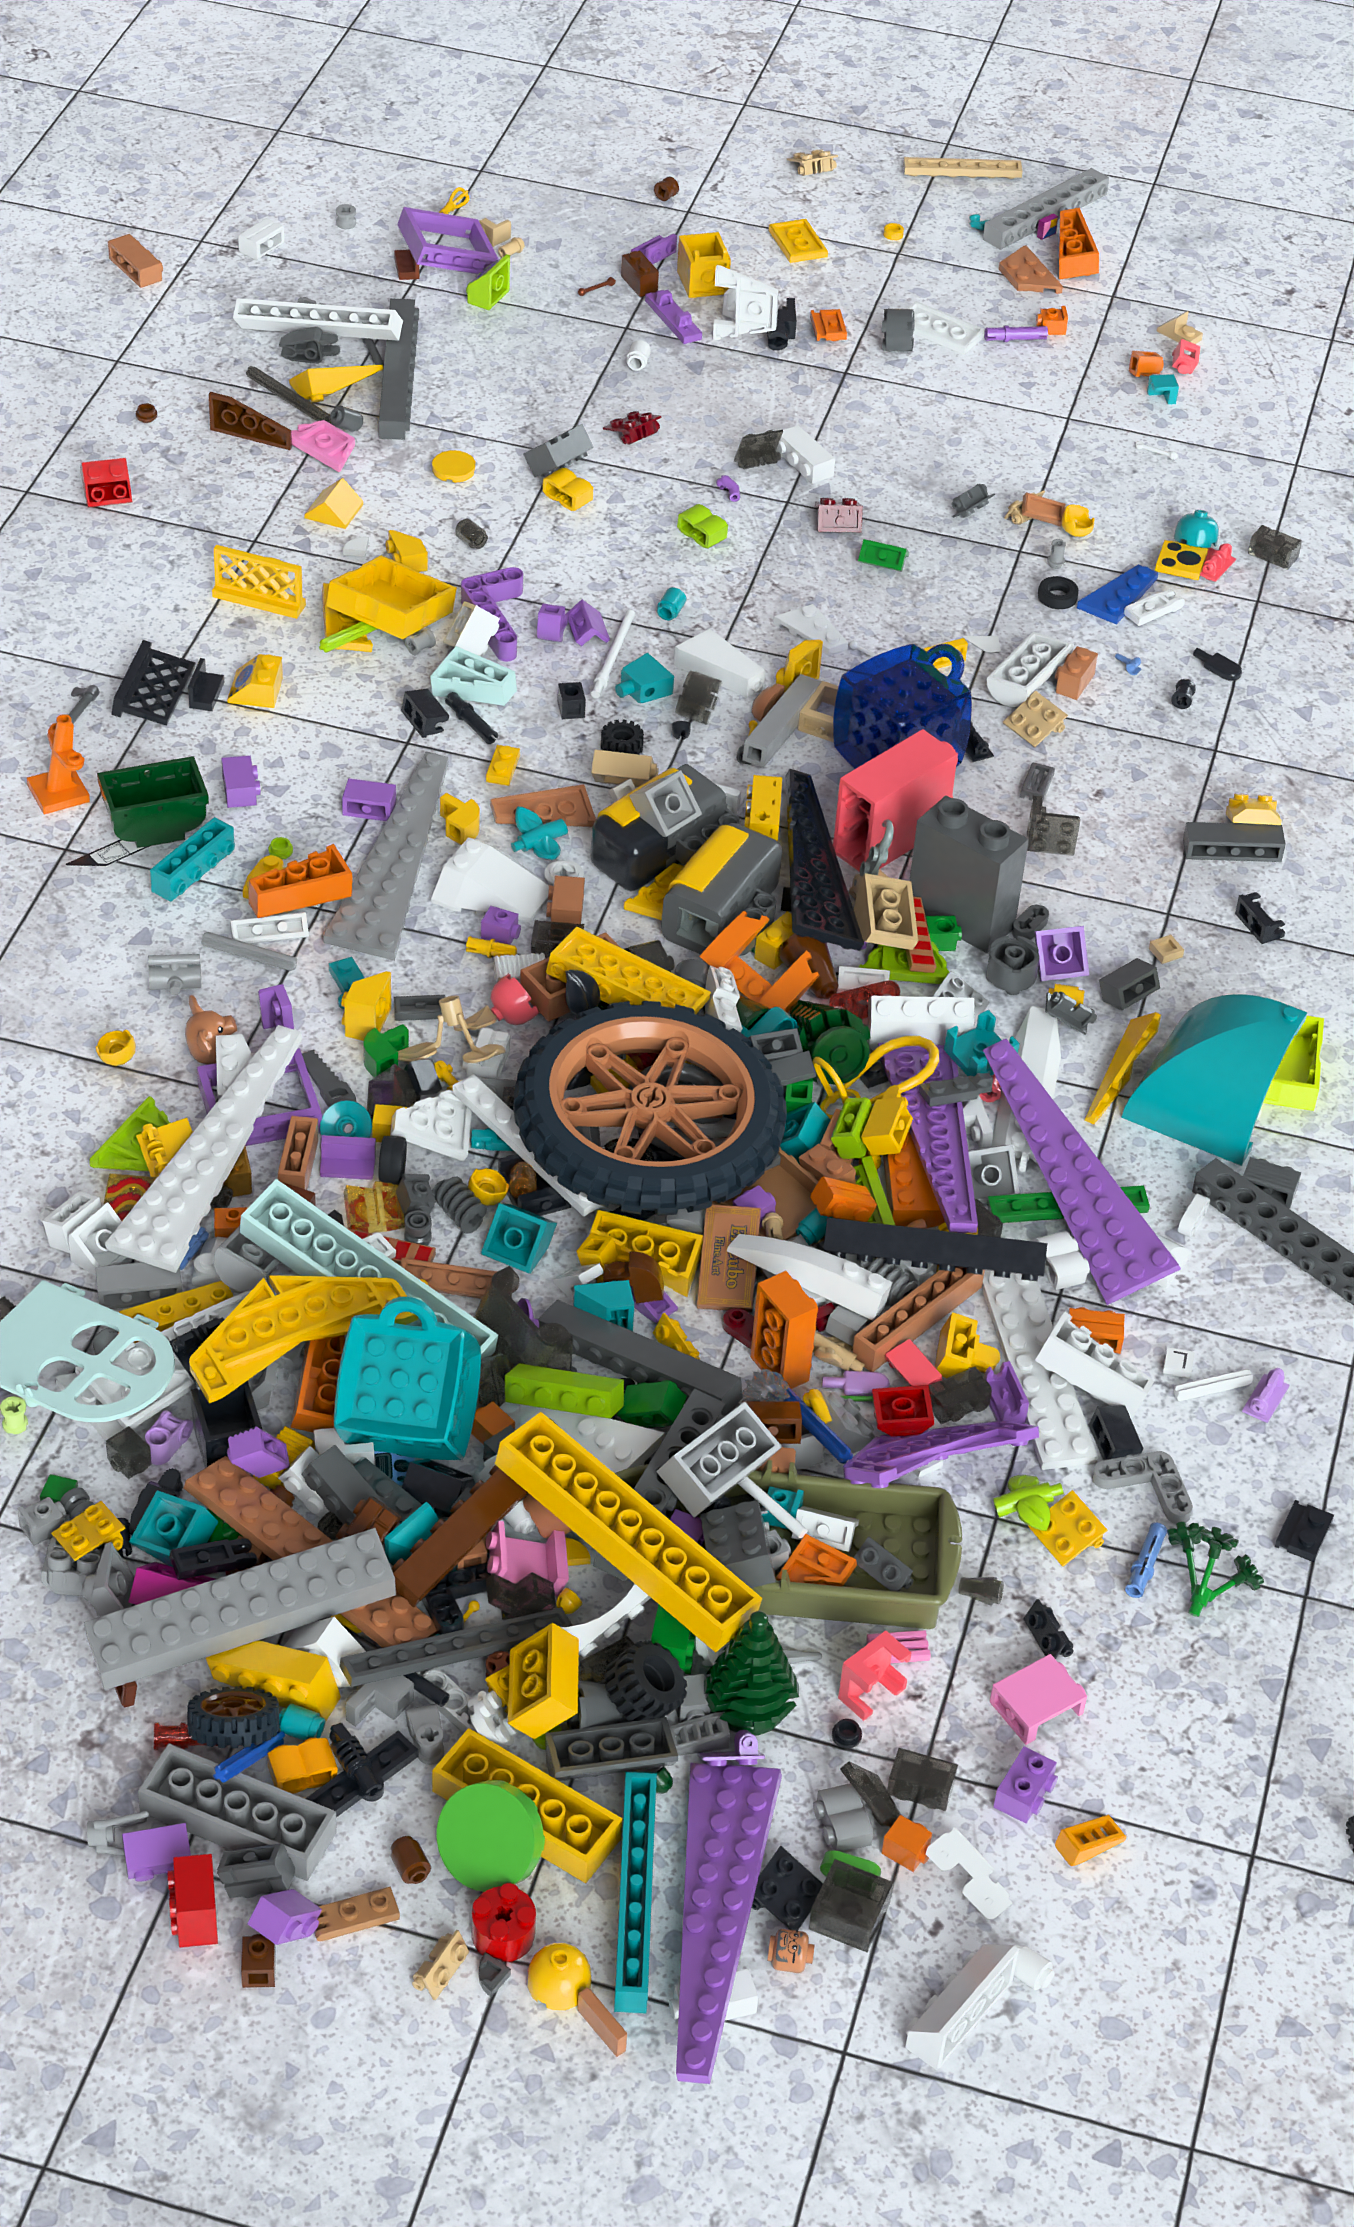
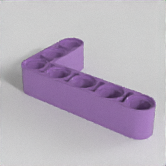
(484, 592)

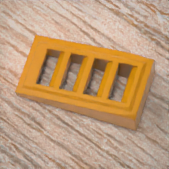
(1076, 1852)

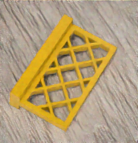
(257, 595)

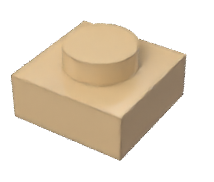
(1166, 949)

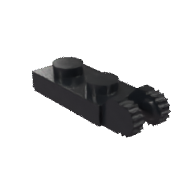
(212, 1558)

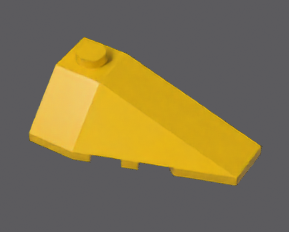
(322, 382)

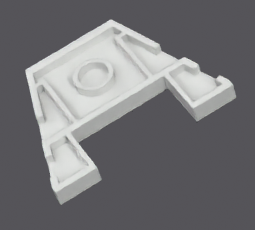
(754, 305)

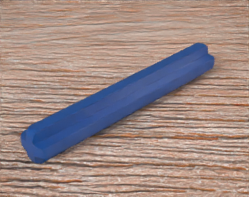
(246, 1758)

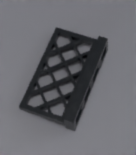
(136, 679)

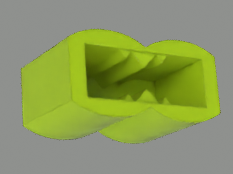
(702, 526)

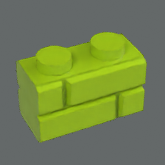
(850, 1128)

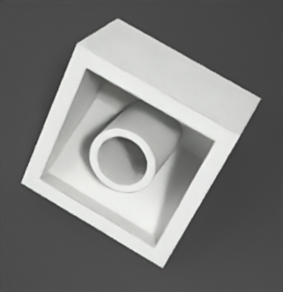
(472, 629)

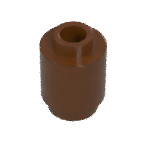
(410, 1860)

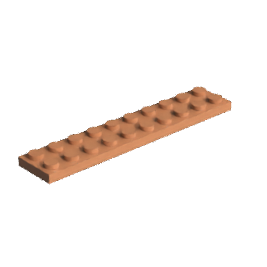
(284, 1532)

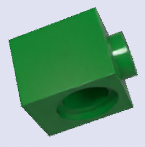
(944, 932)

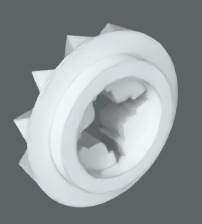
(568, 867)

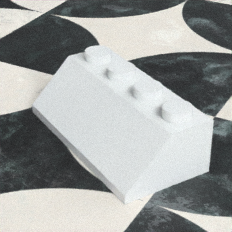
(917, 1016)
(961, 2003)

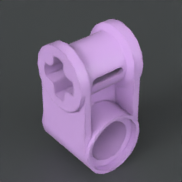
(167, 1436)

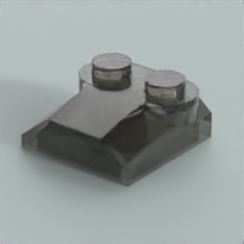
(549, 935)

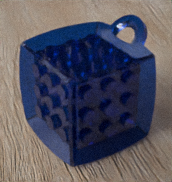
(897, 697)

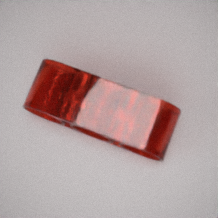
(850, 998)

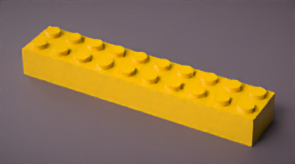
(627, 1531)

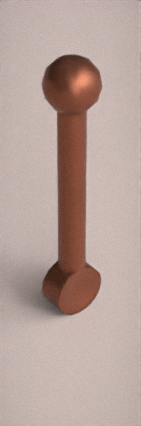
(610, 281)

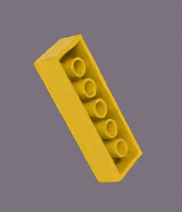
(574, 1827)

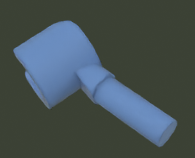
(1132, 665)

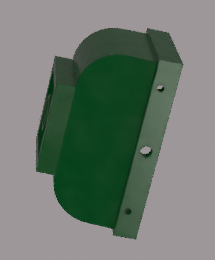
(157, 803)

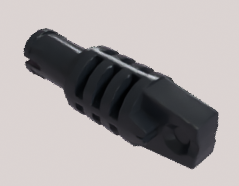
(354, 1760)

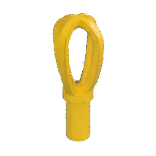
(451, 204)

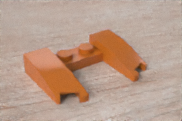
(732, 942)

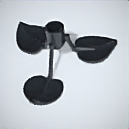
(581, 995)

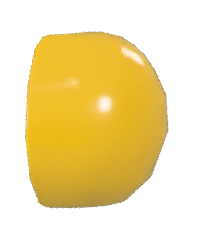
(1077, 521)
(116, 1047)
(488, 1186)

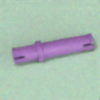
(1015, 333)

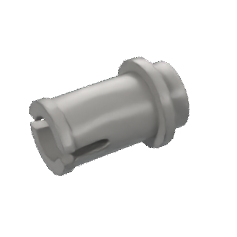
(1056, 556)

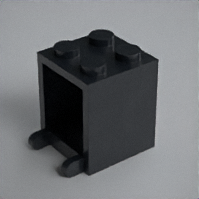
(222, 1419)

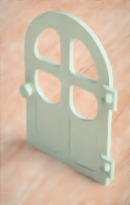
(43, 1332)

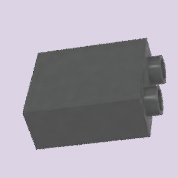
(968, 870)

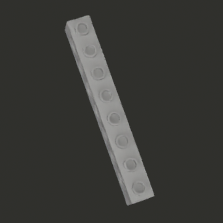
(1024, 218)

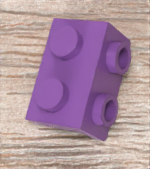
(658, 248)

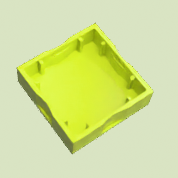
(1298, 1074)

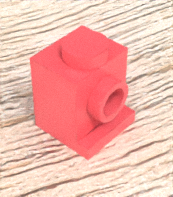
(1184, 362)

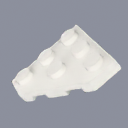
(436, 1124)

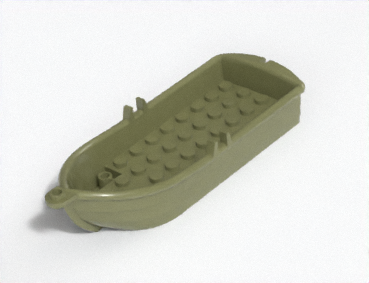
(903, 1518)

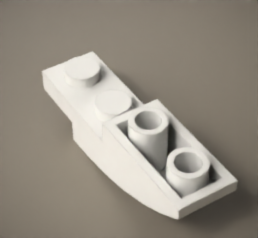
(723, 997)

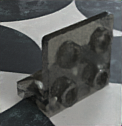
(1051, 831)

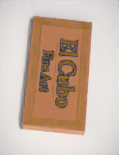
(724, 1277)

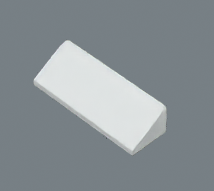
(270, 928)

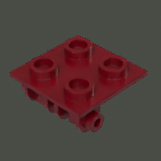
(635, 426)

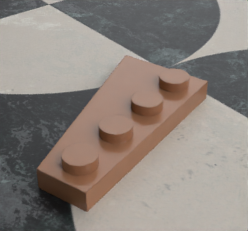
(550, 805)

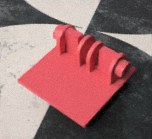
(1217, 562)

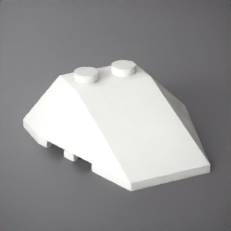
(488, 877)

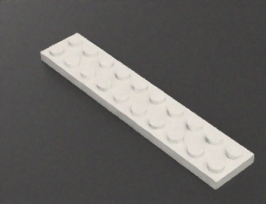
(1053, 1405)

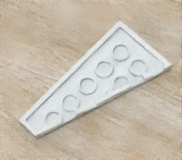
(610, 1441)

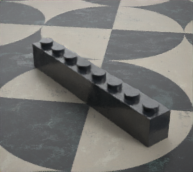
(935, 1247)

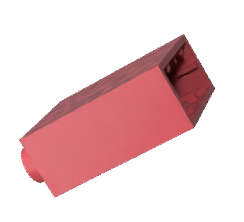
(893, 787)

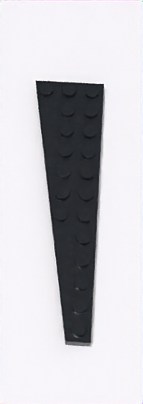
(817, 886)

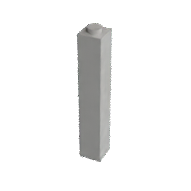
(779, 722)

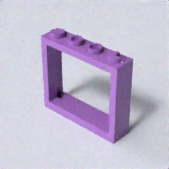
(414, 221)
(273, 1126)

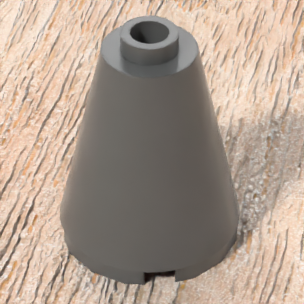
(594, 1707)

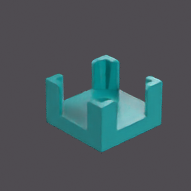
(968, 1048)

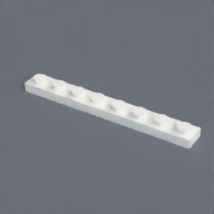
(502, 1122)

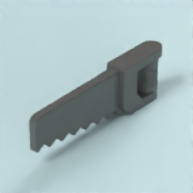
(326, 1081)

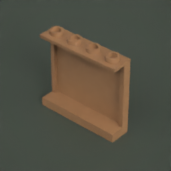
(791, 1190)

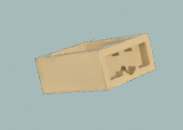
(810, 720)
(617, 767)

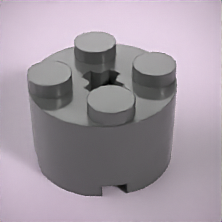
(898, 329)
(1013, 964)

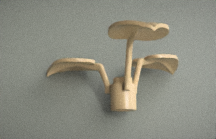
(453, 1015)

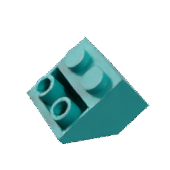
(608, 1301)

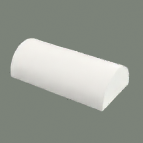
(1027, 668)

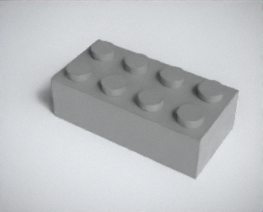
(719, 1459)

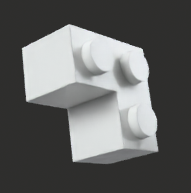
(326, 1639)

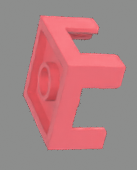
(869, 1667)

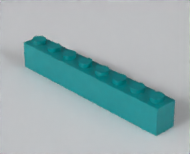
(635, 1893)

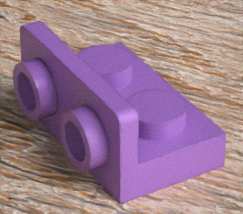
(275, 1007)

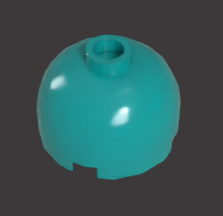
(1197, 529)

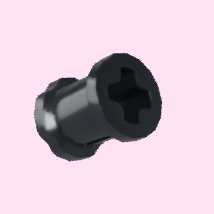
(1182, 691)

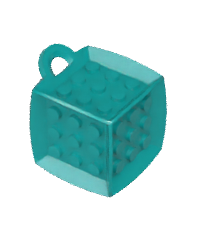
(408, 1384)

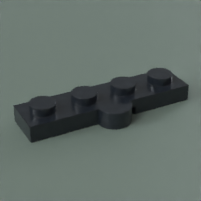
(386, 1760)

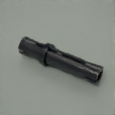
(466, 712)

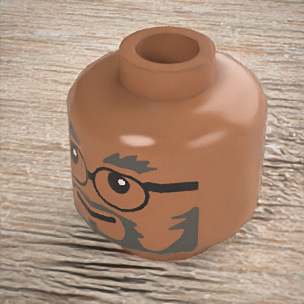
(790, 1951)

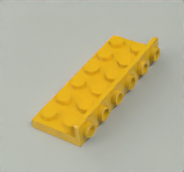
(622, 974)

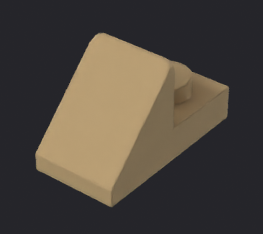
(1178, 329)

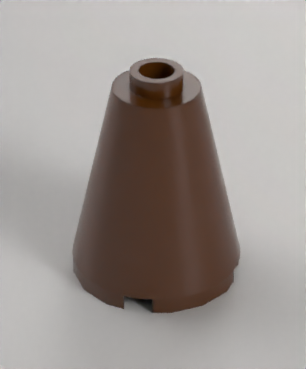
(821, 962)

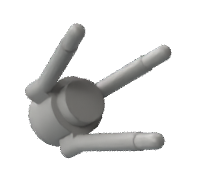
(103, 1831)

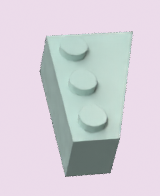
(473, 678)

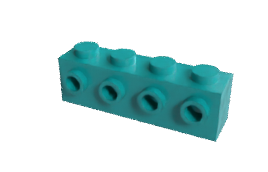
(192, 859)

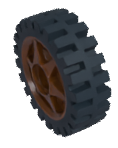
(233, 1717)

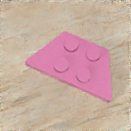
(324, 443)

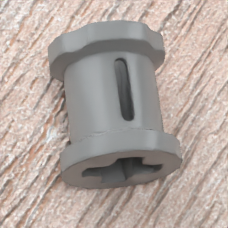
(420, 641)

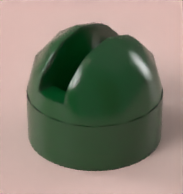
(664, 1781)

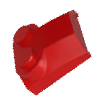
(903, 1410)

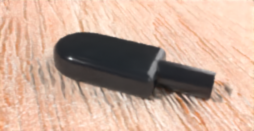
(1219, 665)

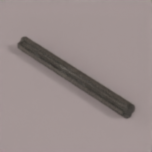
(287, 394)

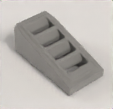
(702, 1744)

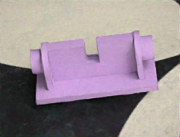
(1267, 1395)

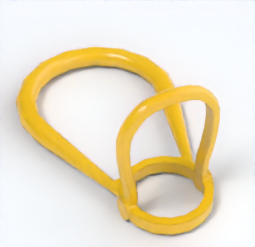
(843, 1091)

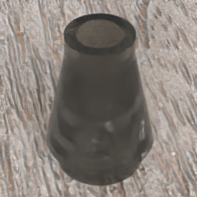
(983, 1589)

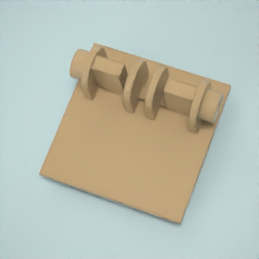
(816, 161)
(1036, 719)

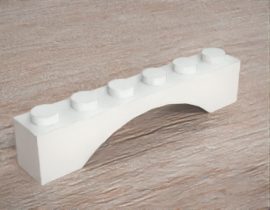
(609, 1623)

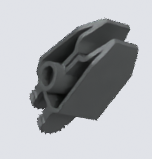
(308, 345)

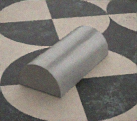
(242, 1262)

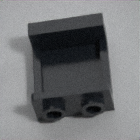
(540, 1202)

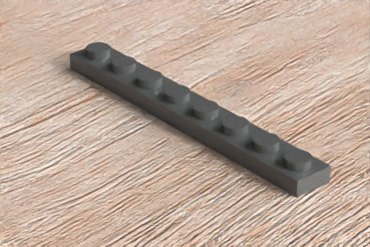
(446, 1648)

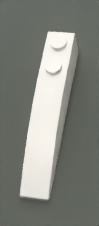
(817, 1272)

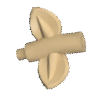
(836, 1353)

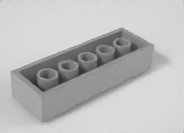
(236, 1812)

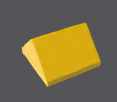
(335, 505)

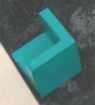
(1163, 385)

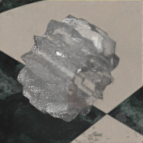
(766, 1387)

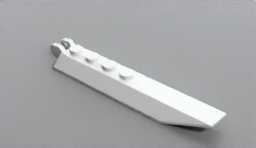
(1041, 1053)

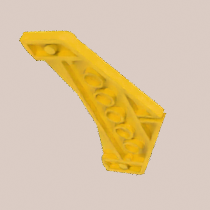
(271, 1325)

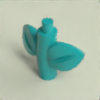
(538, 835)

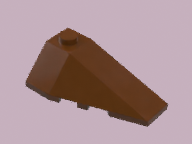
(241, 421)

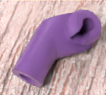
(726, 482)

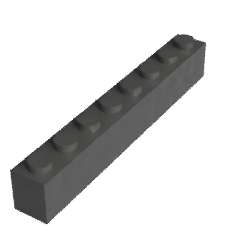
(641, 1357)

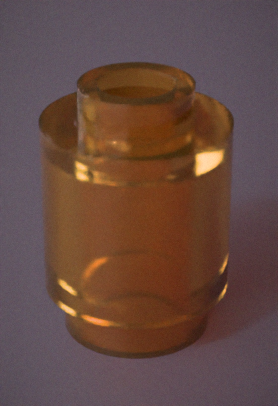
(522, 1179)

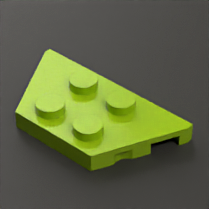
(896, 962)
(122, 1148)

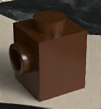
(258, 1961)

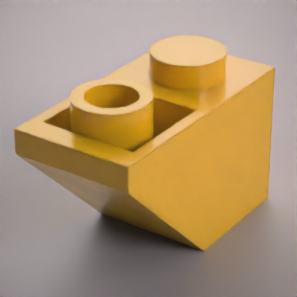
(407, 550)

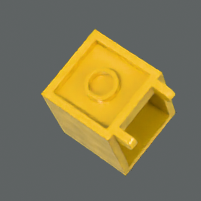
(697, 263)

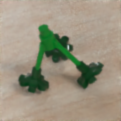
(1193, 1535)

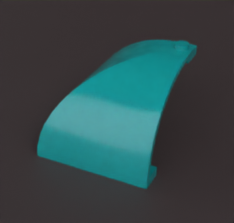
(1216, 1073)

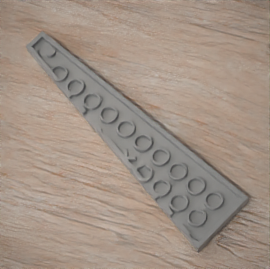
(383, 887)

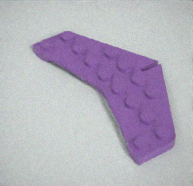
(895, 1456)

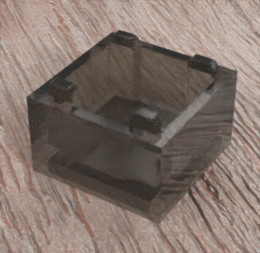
(850, 1905)

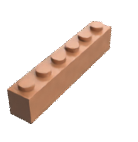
(914, 1314)

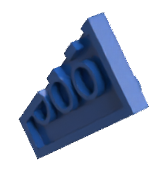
(1114, 596)

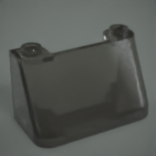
(517, 1335)

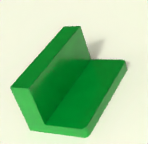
(883, 555)

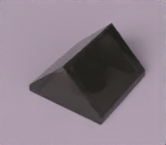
(391, 1088)

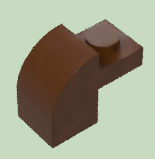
(643, 1275)

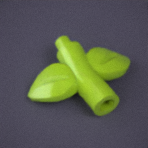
(1029, 1500)

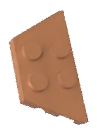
(1028, 272)

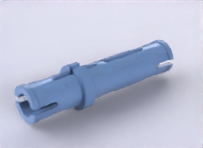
(1138, 1582)

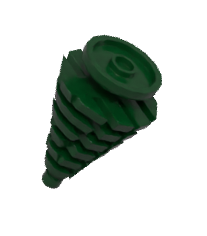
(833, 1036)
(752, 1679)

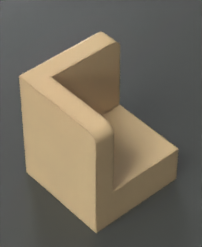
(496, 233)

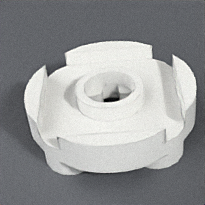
(491, 1719)

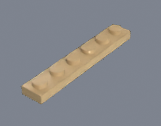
(962, 167)

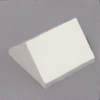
(89, 1239)

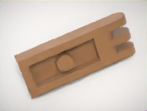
(357, 1914)

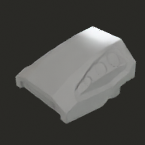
(64, 1574)

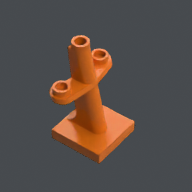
(61, 785)

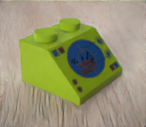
(490, 284)

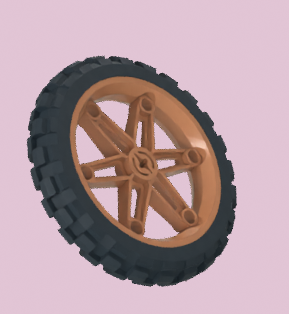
(620, 1177)

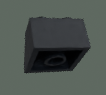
(436, 1484)

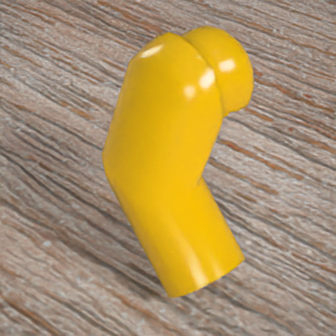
(816, 1400)

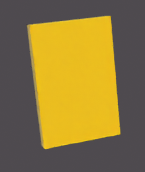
(798, 240)

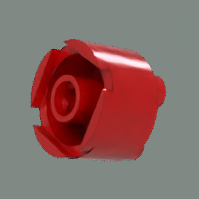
(503, 1923)

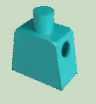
(645, 680)

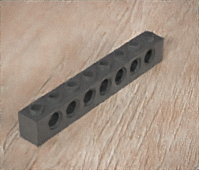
(1278, 1227)
(693, 1420)

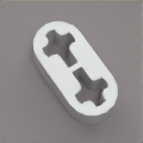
(1193, 1215)

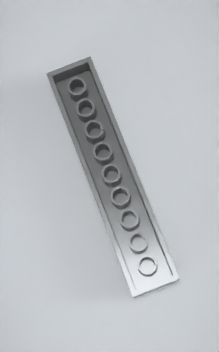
(240, 1608)

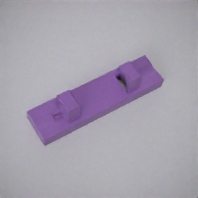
(673, 316)

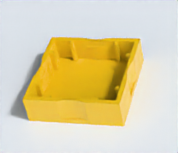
(391, 597)

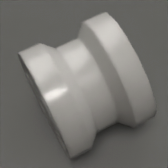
(346, 216)

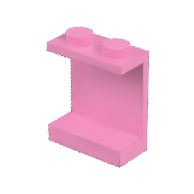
(517, 1558)
(1036, 1696)

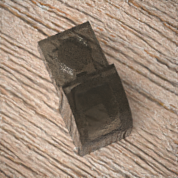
(524, 1598)

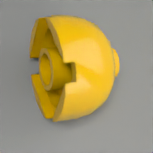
(558, 1975)

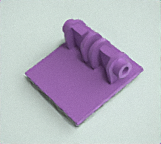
(745, 1751)

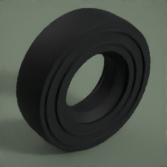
(1058, 601)

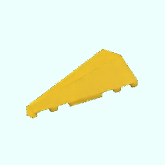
(1135, 1039)

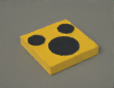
(1181, 560)

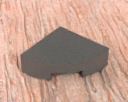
(492, 1974)

